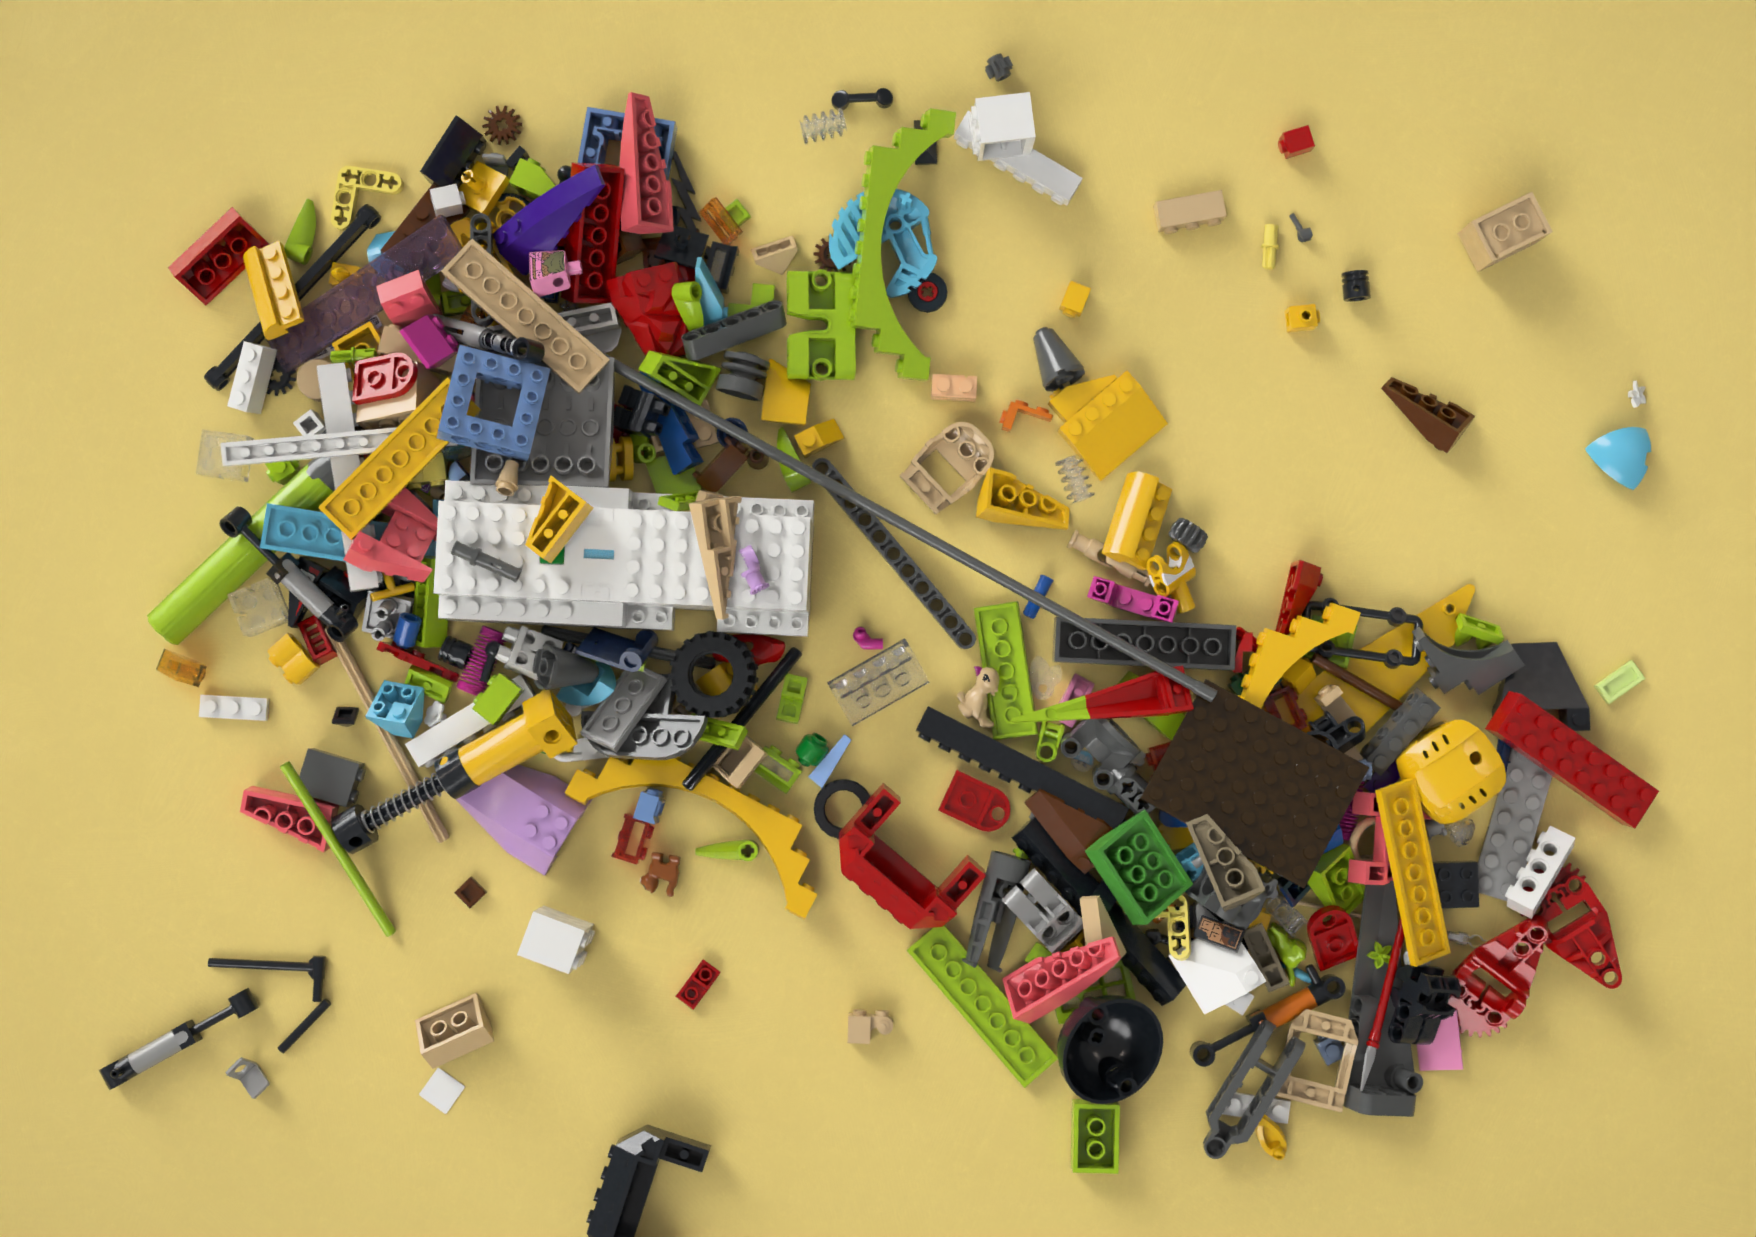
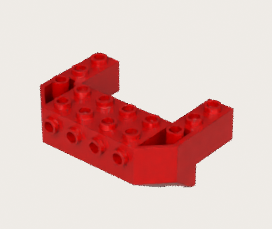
(892, 879)

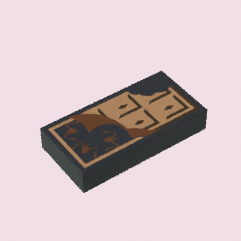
(1219, 933)

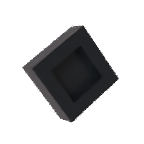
(513, 160)

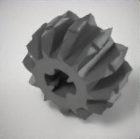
(1188, 534)

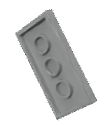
(623, 708)

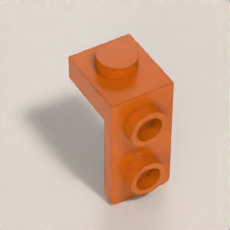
(1007, 417)

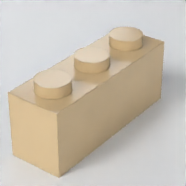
(1190, 212)

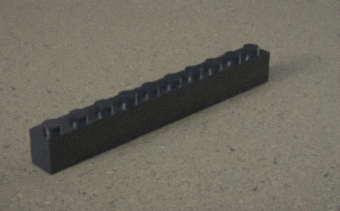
(1016, 766)
(1141, 954)

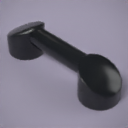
(882, 97)

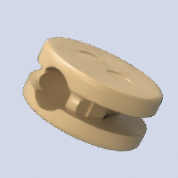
(308, 379)

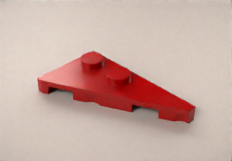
(417, 658)

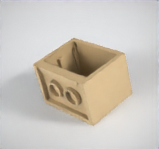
(1504, 232)
(394, 411)

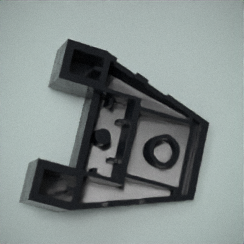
(1547, 683)

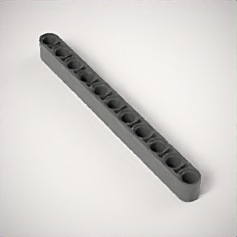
(898, 564)

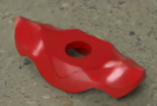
(764, 648)

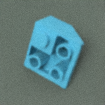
(398, 708)

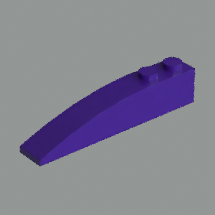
(547, 218)

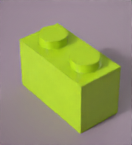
(497, 698)

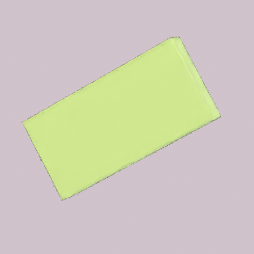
(1619, 682)

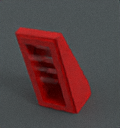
(329, 653)

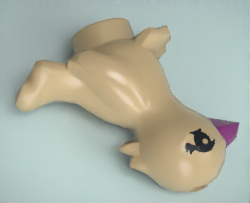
(975, 700)

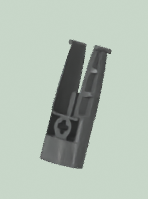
(1002, 875)

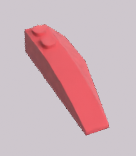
(646, 191)

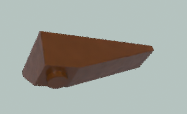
(1068, 827)

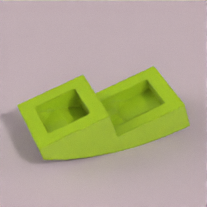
(792, 698)

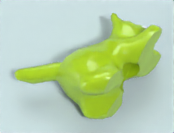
(1290, 950)

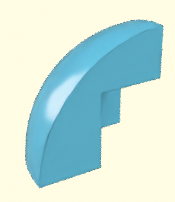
(1622, 454)
(592, 692)

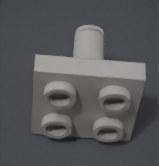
(382, 615)

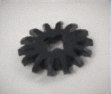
(285, 378)

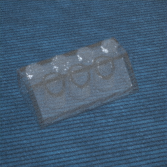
(878, 682)

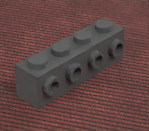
(1399, 730)

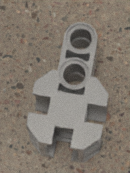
(1049, 920)

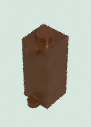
(723, 465)

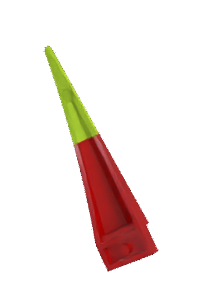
(1138, 697)

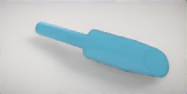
(1300, 974)

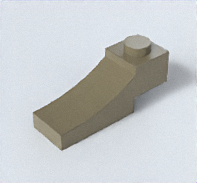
(1265, 957)

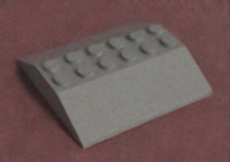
(571, 433)

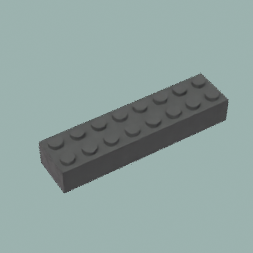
(1172, 643)

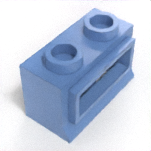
(649, 806)

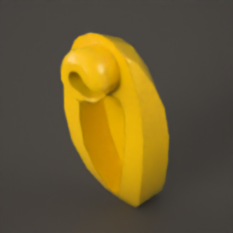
(1271, 1138)

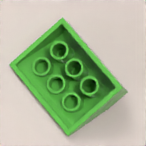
(1139, 868)

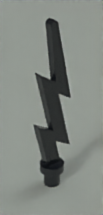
(683, 188)

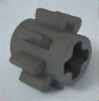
(998, 67)

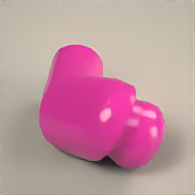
(865, 641)

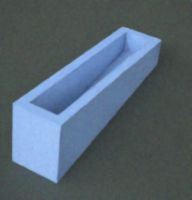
(827, 765)

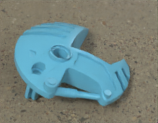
(913, 261)

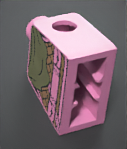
(551, 271)

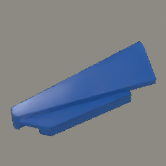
(678, 438)

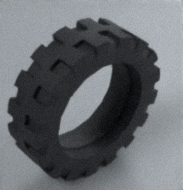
(821, 799)

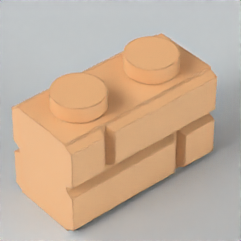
(954, 387)

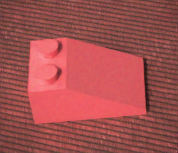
(407, 299)

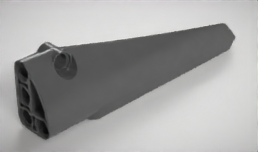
(1392, 1077)

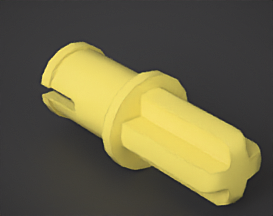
(1270, 246)

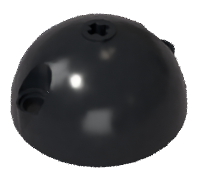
(1109, 1035)

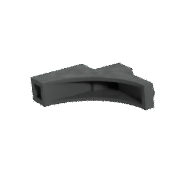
(1475, 668)

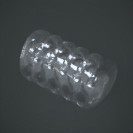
(823, 125)
(1075, 479)

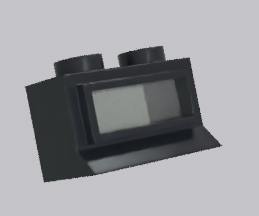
(721, 263)

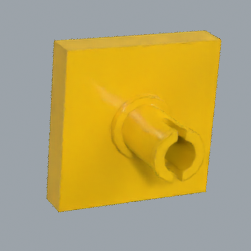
(482, 187)

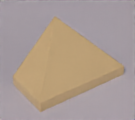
(775, 255)

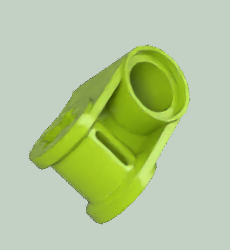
(1049, 739)

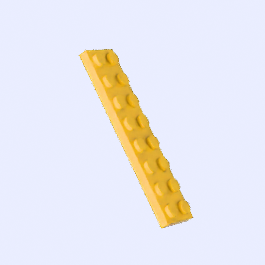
(390, 466)
(1412, 871)

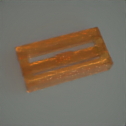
(723, 218)

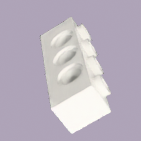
(1528, 902)

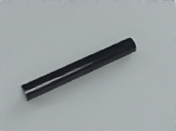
(306, 1023)

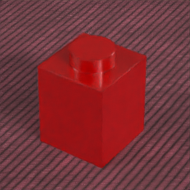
(1296, 142)

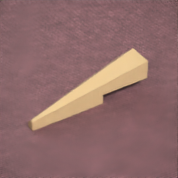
(715, 531)

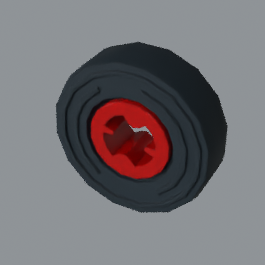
(929, 304)

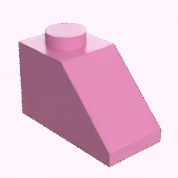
(1077, 687)

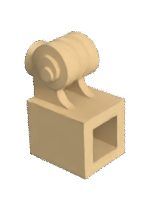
(861, 1024)

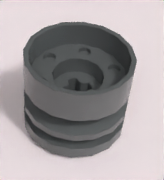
(743, 375)

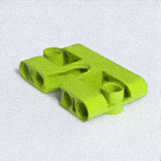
(827, 347)

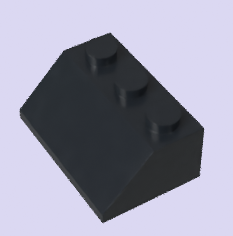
(453, 154)

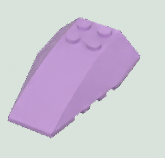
(525, 814)

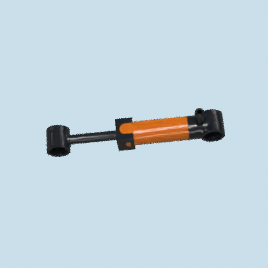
(1278, 1013)

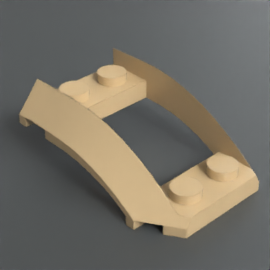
(1316, 1093)

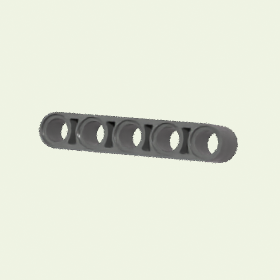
(481, 237)
(734, 330)

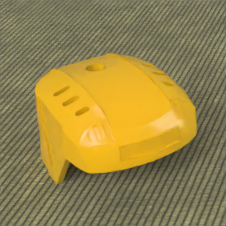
(1450, 772)

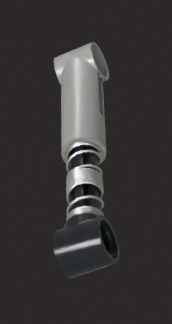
(485, 339)

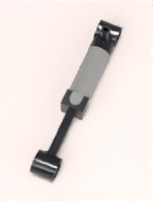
(338, 620)
(172, 1042)

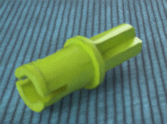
(352, 355)

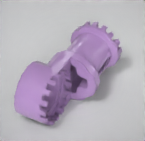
(753, 575)

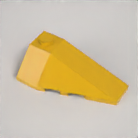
(1013, 502)

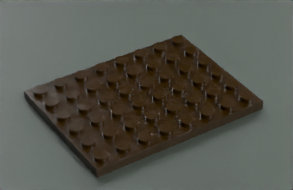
(1258, 781)

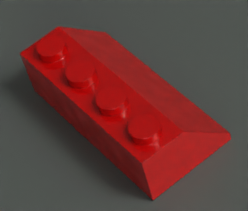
(216, 256)

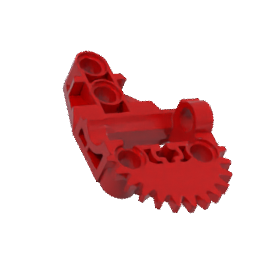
(1584, 935)
(1507, 963)

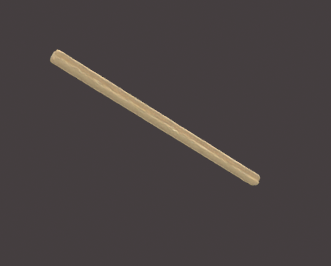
(389, 739)

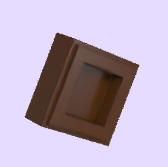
(470, 892)

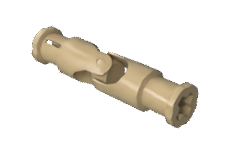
(1092, 546)

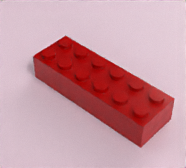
(596, 238)

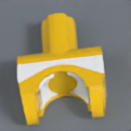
(1173, 576)

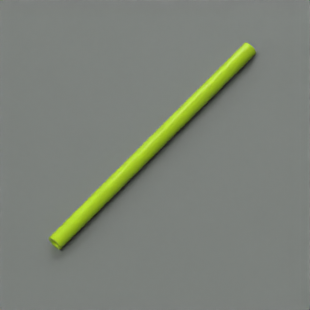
(340, 853)

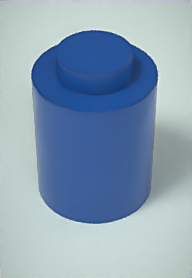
(407, 630)

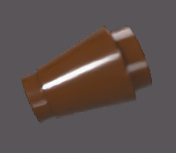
(757, 464)

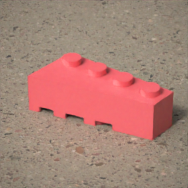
(287, 814)

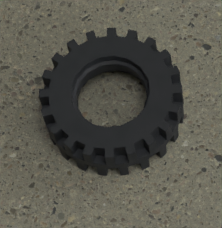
(743, 674)

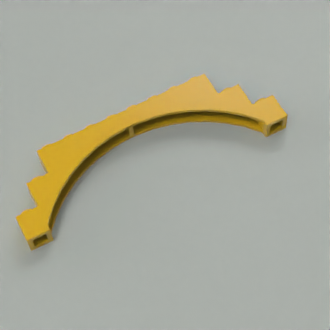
(1279, 651)
(772, 828)

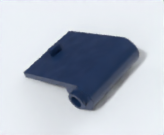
(617, 649)

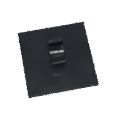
(681, 246)

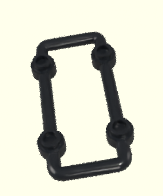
(1395, 618)

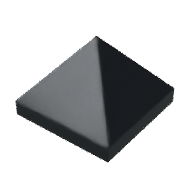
(345, 716)

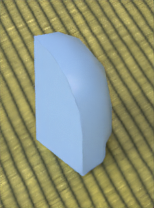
(457, 472)

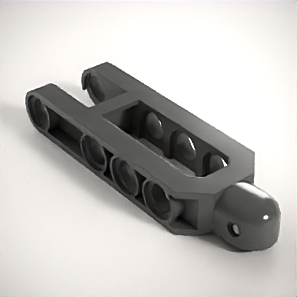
(1222, 1135)

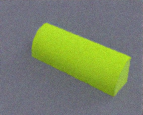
(426, 605)

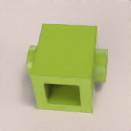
(282, 471)

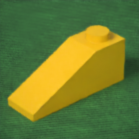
(1075, 397)

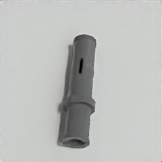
(477, 557)

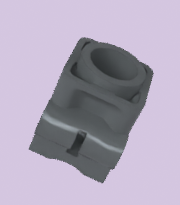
(1240, 917)

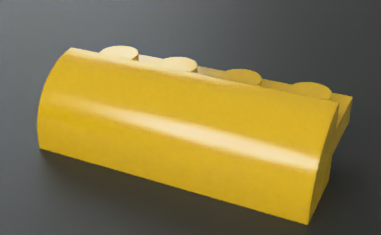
(273, 289)
(1137, 520)

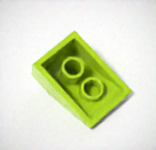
(530, 179)
(1331, 882)

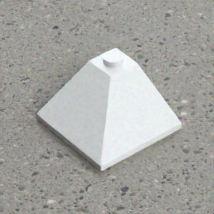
(1217, 974)

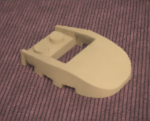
(964, 450)

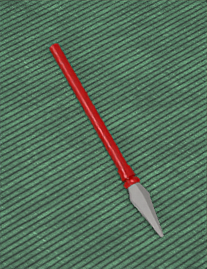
(1375, 1033)

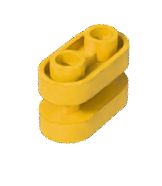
(625, 459)

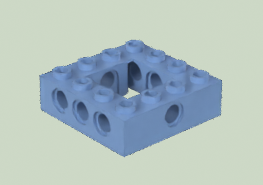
(604, 125)
(484, 434)

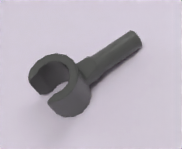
(1302, 234)

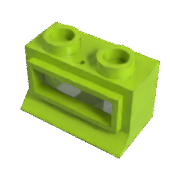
(778, 770)

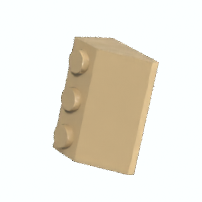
(454, 1031)

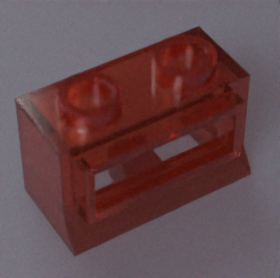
(1290, 697)
(623, 840)

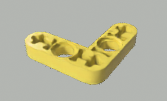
(353, 186)
(1175, 916)

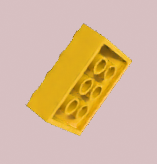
(1113, 425)

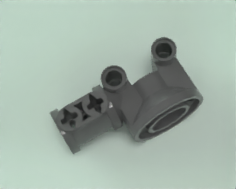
(1114, 751)

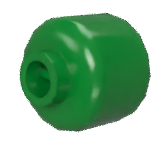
(812, 749)

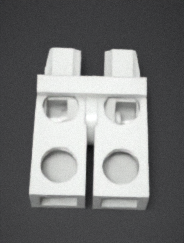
(523, 650)

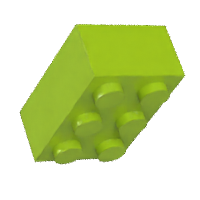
(1095, 1137)

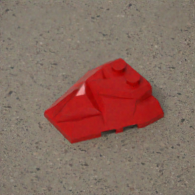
(648, 306)

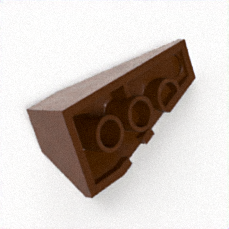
(1436, 421)

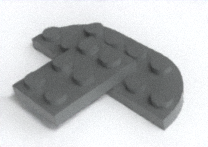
(658, 732)

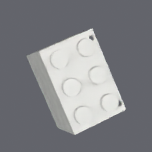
(1002, 126)
(556, 939)

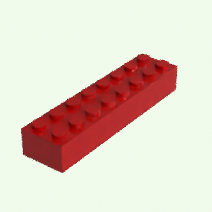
(1571, 759)

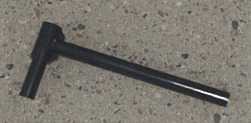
(315, 969)

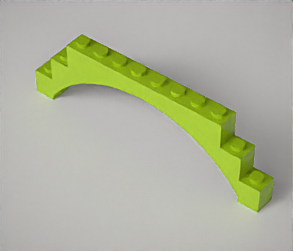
(870, 300)

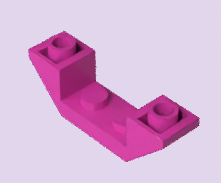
(1132, 600)

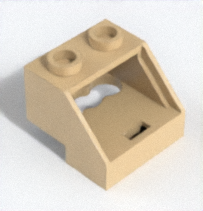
(739, 764)

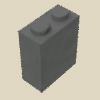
(332, 777)

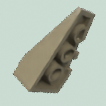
(1229, 871)

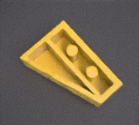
(557, 520)

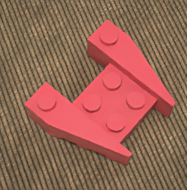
(402, 542)
(1376, 870)

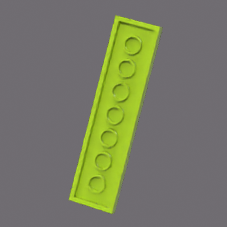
(982, 1005)

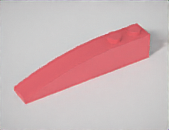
(1057, 978)

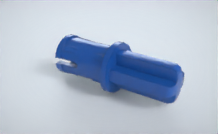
(1042, 588)

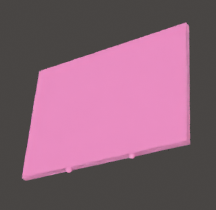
(1445, 1050)

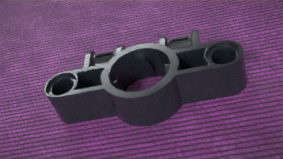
(1337, 735)

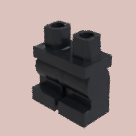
(643, 413)

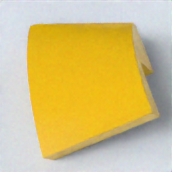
(784, 398)

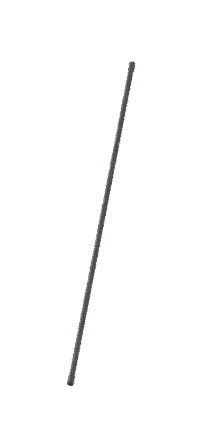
(1197, 687)

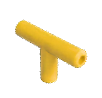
(392, 589)

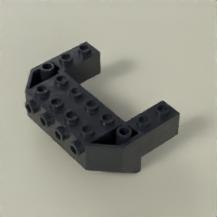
(631, 1175)

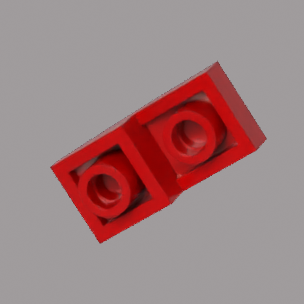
(698, 984)

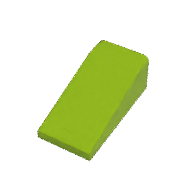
(454, 303)

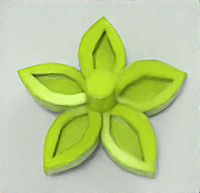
(1380, 955)

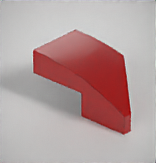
(1244, 644)

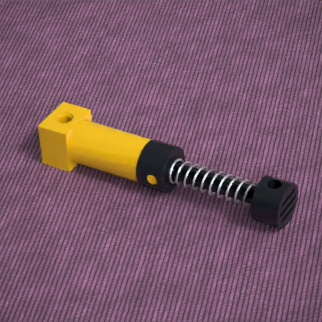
(540, 728)

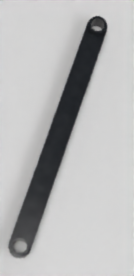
(366, 218)

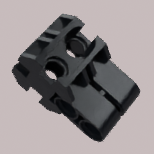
(1421, 1004)

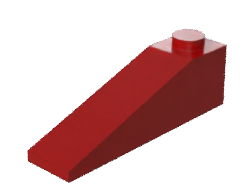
(1299, 589)

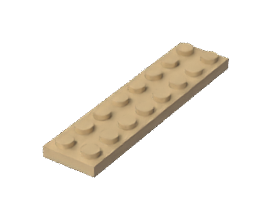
(525, 315)

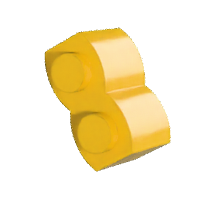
(293, 659)

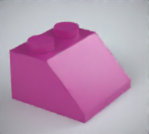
(430, 341)

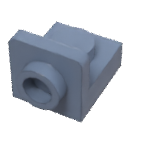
(1329, 1049)

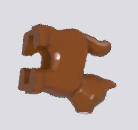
(662, 870)

